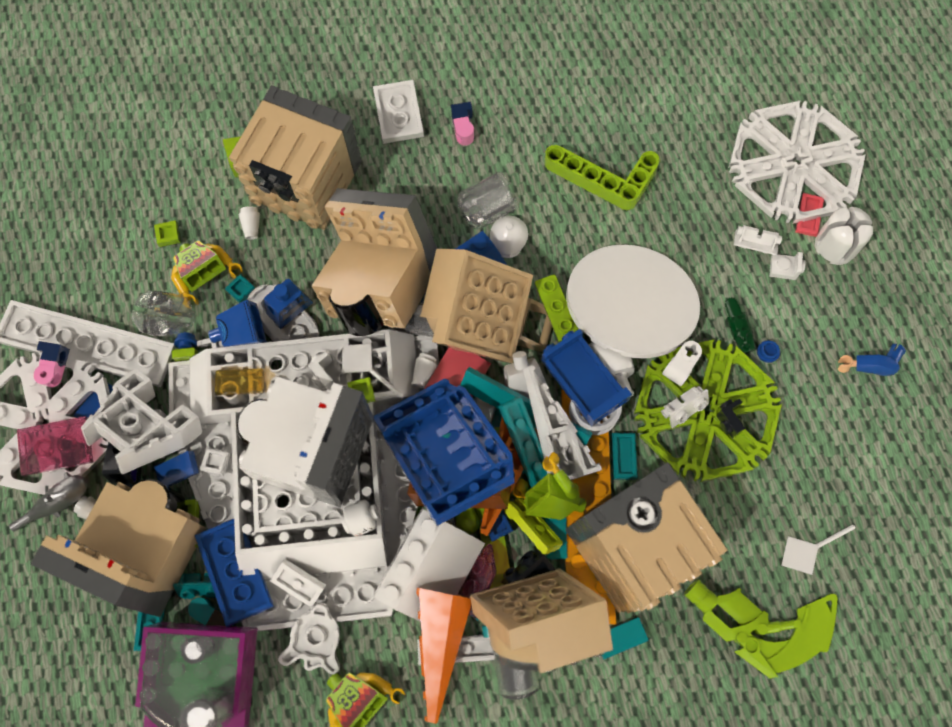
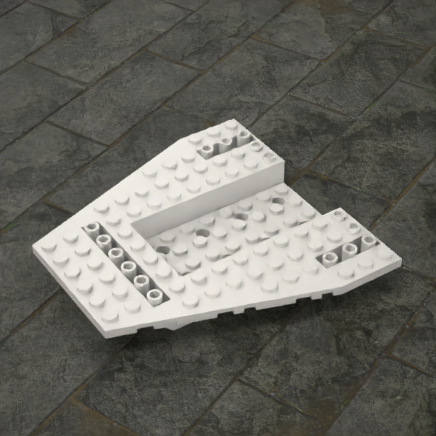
(306, 529)

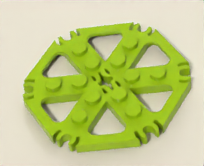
(701, 430)

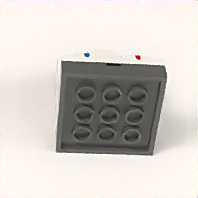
(305, 438)

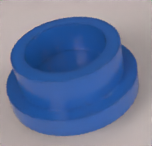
(185, 340)
(768, 351)

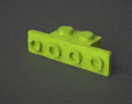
(555, 306)

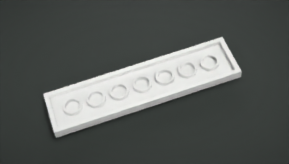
(98, 344)

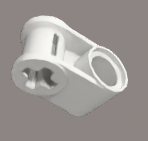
(681, 365)

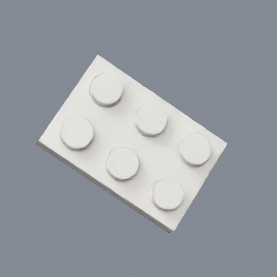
(398, 111)

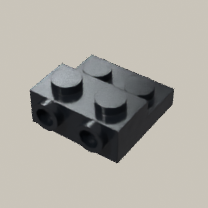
(533, 564)

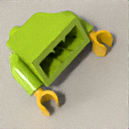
(553, 495)

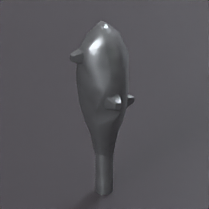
(55, 500)

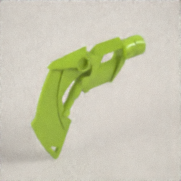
(810, 633)

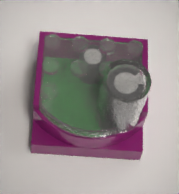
(196, 675)

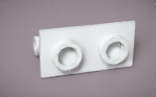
(748, 238)
(694, 401)

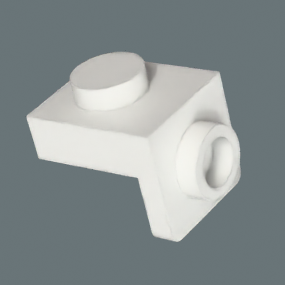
(317, 367)

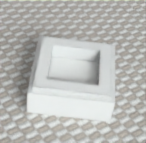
(215, 461)

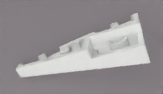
(557, 431)

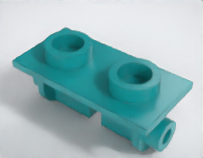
(191, 586)

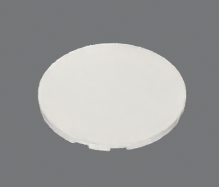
(633, 301)

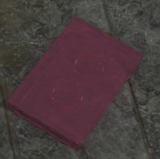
(53, 446)

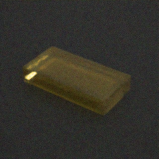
(239, 381)

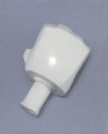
(619, 366)

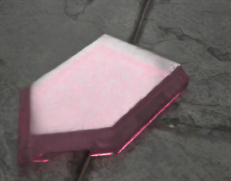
(480, 576)

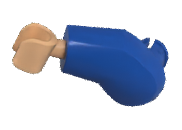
(875, 364)

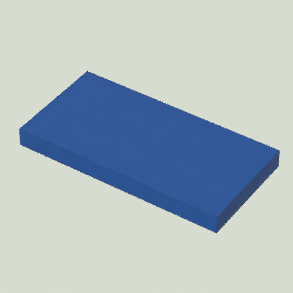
(236, 593)

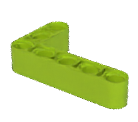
(603, 177)

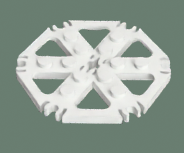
(800, 147)
(55, 409)

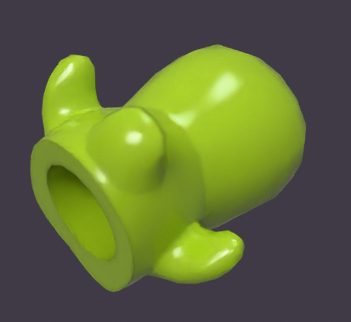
(468, 521)

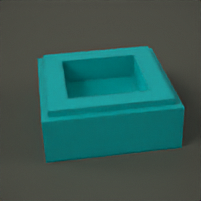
(240, 288)

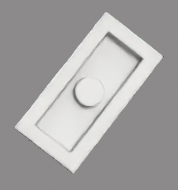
(298, 583)

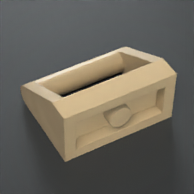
(535, 306)

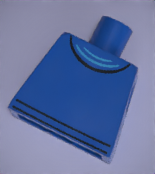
(239, 326)

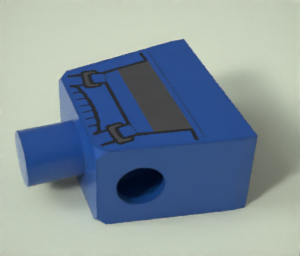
(285, 303)

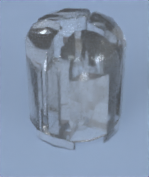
(486, 201)
(162, 305)

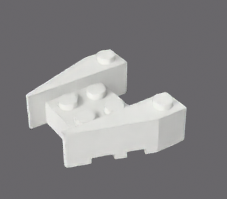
(137, 428)

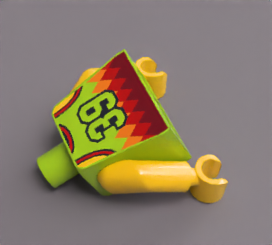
(198, 265)
(357, 698)

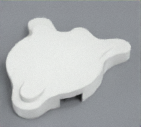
(314, 640)

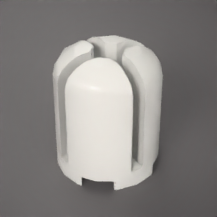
(844, 235)

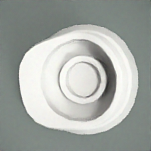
(509, 236)

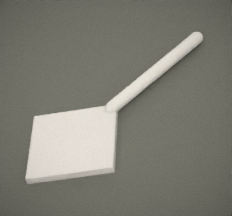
(359, 359)
(802, 554)

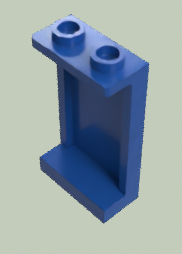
(584, 377)

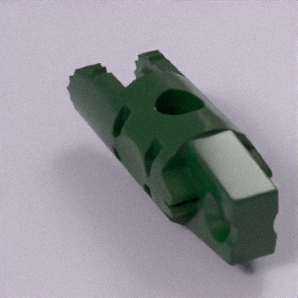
(739, 325)

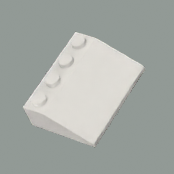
(430, 560)

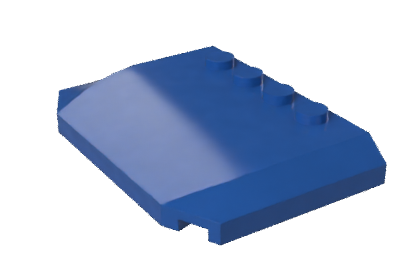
(443, 471)

